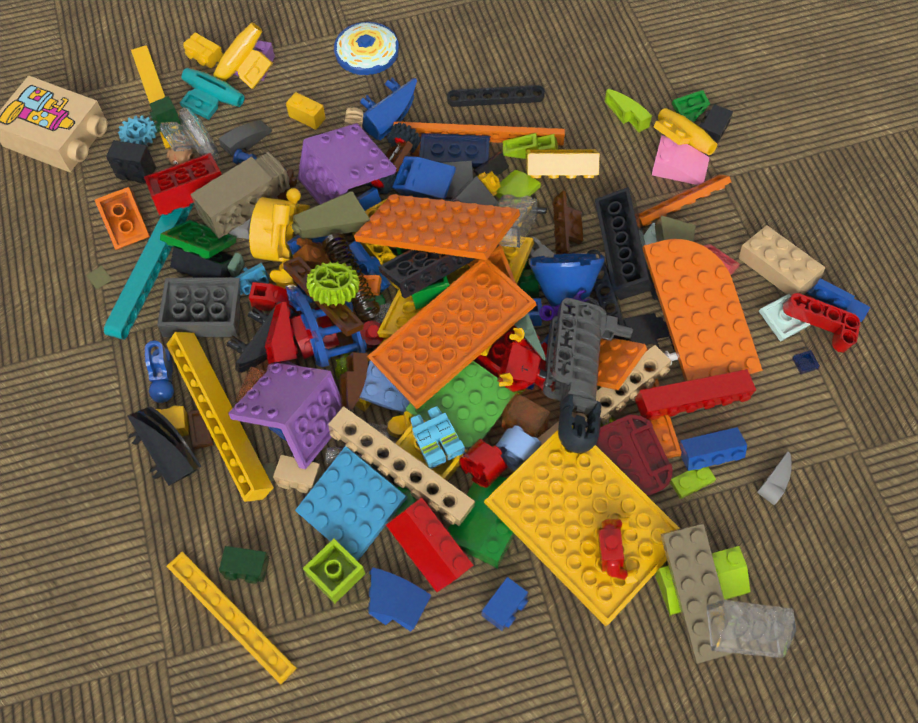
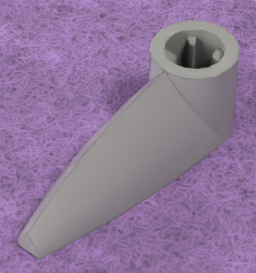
(777, 481)

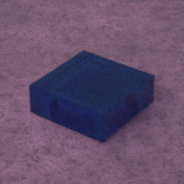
(805, 362)

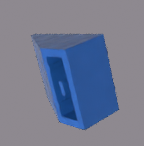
(423, 178)

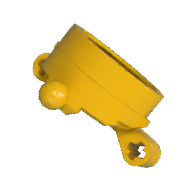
(272, 227)

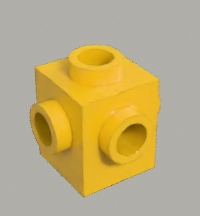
(490, 181)

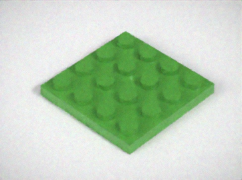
(470, 402)

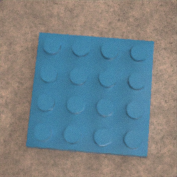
(351, 503)

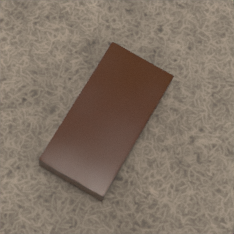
(199, 432)

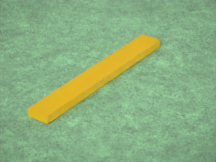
(149, 78)
(232, 618)

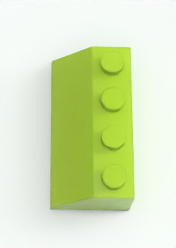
(731, 572)

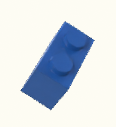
(504, 604)

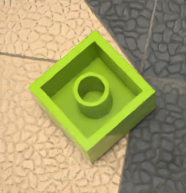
(334, 571)

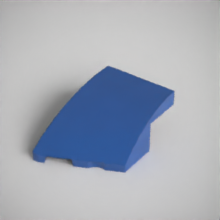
(395, 599)

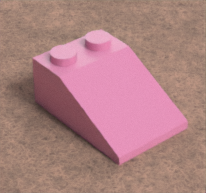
(680, 162)

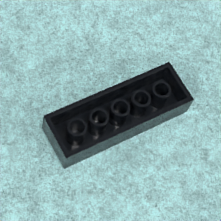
(624, 243)

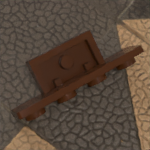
(566, 224)

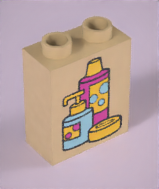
(50, 123)

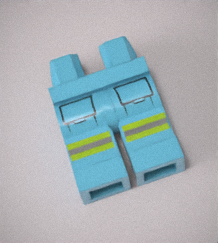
(433, 431)

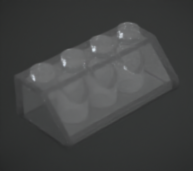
(750, 628)

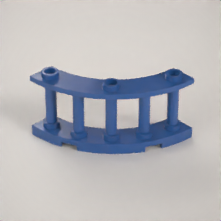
(300, 301)

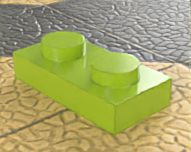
(692, 481)

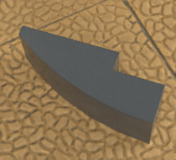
(244, 136)

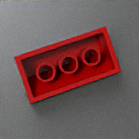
(429, 545)

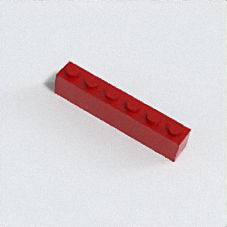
(695, 394)

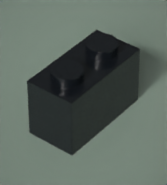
(716, 122)

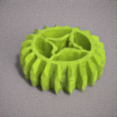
(332, 283)

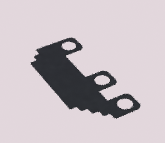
(647, 329)

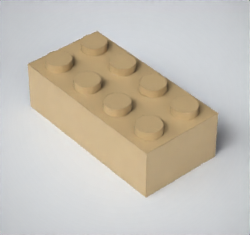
(781, 262)

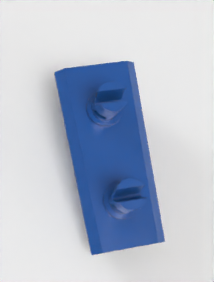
(380, 117)

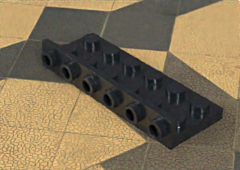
(419, 269)

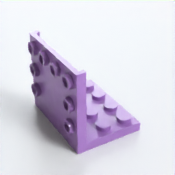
(340, 162)
(298, 403)

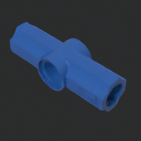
(368, 264)

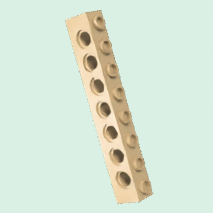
(654, 359)
(347, 420)

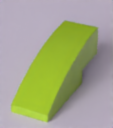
(628, 110)
(517, 146)

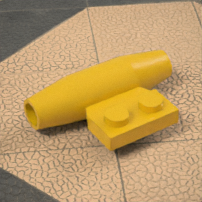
(242, 58)
(684, 131)

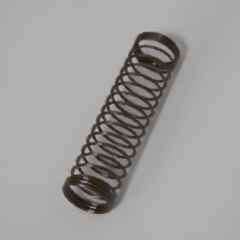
(369, 304)

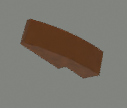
(353, 379)

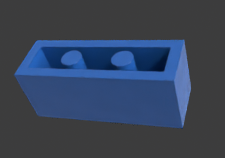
(713, 449)

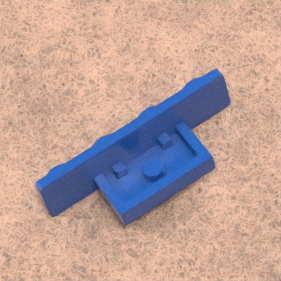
(838, 298)

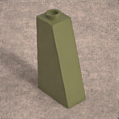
(334, 216)
(670, 228)

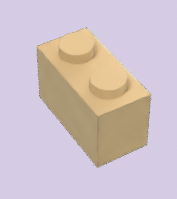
(290, 475)

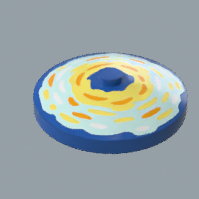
(366, 48)

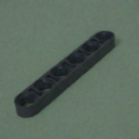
(496, 99)
(611, 297)

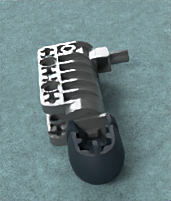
(576, 368)

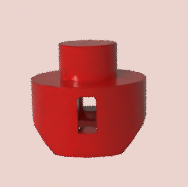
(370, 334)

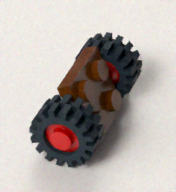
(403, 143)

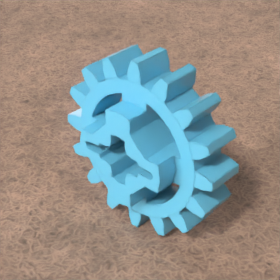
(138, 131)

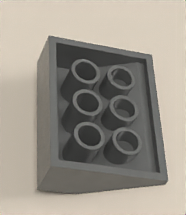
(200, 307)

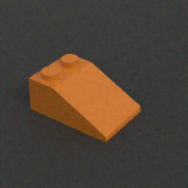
(122, 218)

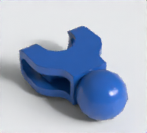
(160, 372)

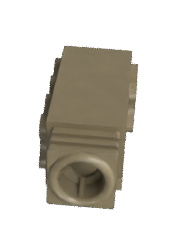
(233, 195)

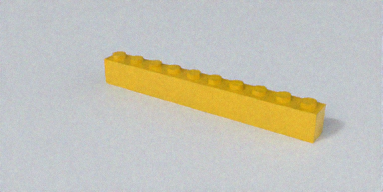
(214, 409)

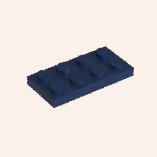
(455, 148)

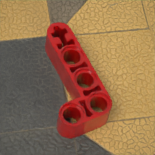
(827, 317)

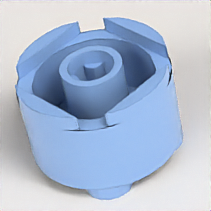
(517, 447)

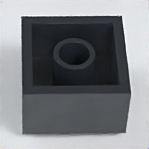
(130, 161)

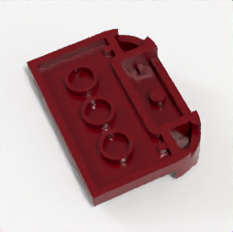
(636, 452)

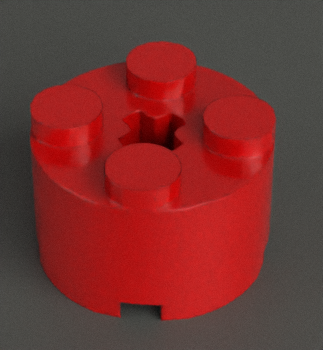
(483, 463)

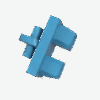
(255, 274)

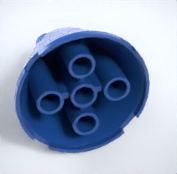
(566, 275)

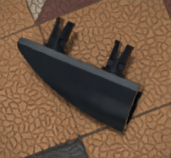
(254, 352)
(165, 445)

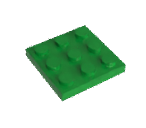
(197, 239)

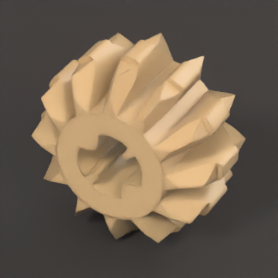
(353, 116)

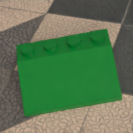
(482, 531)

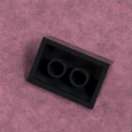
(200, 267)

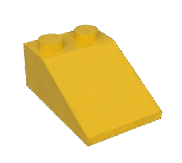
(409, 444)

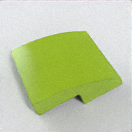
(518, 184)

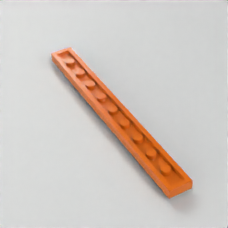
(496, 133)

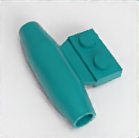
(208, 93)

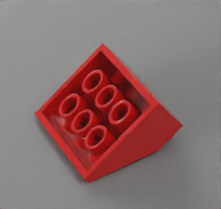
(174, 185)

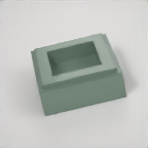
(236, 265)

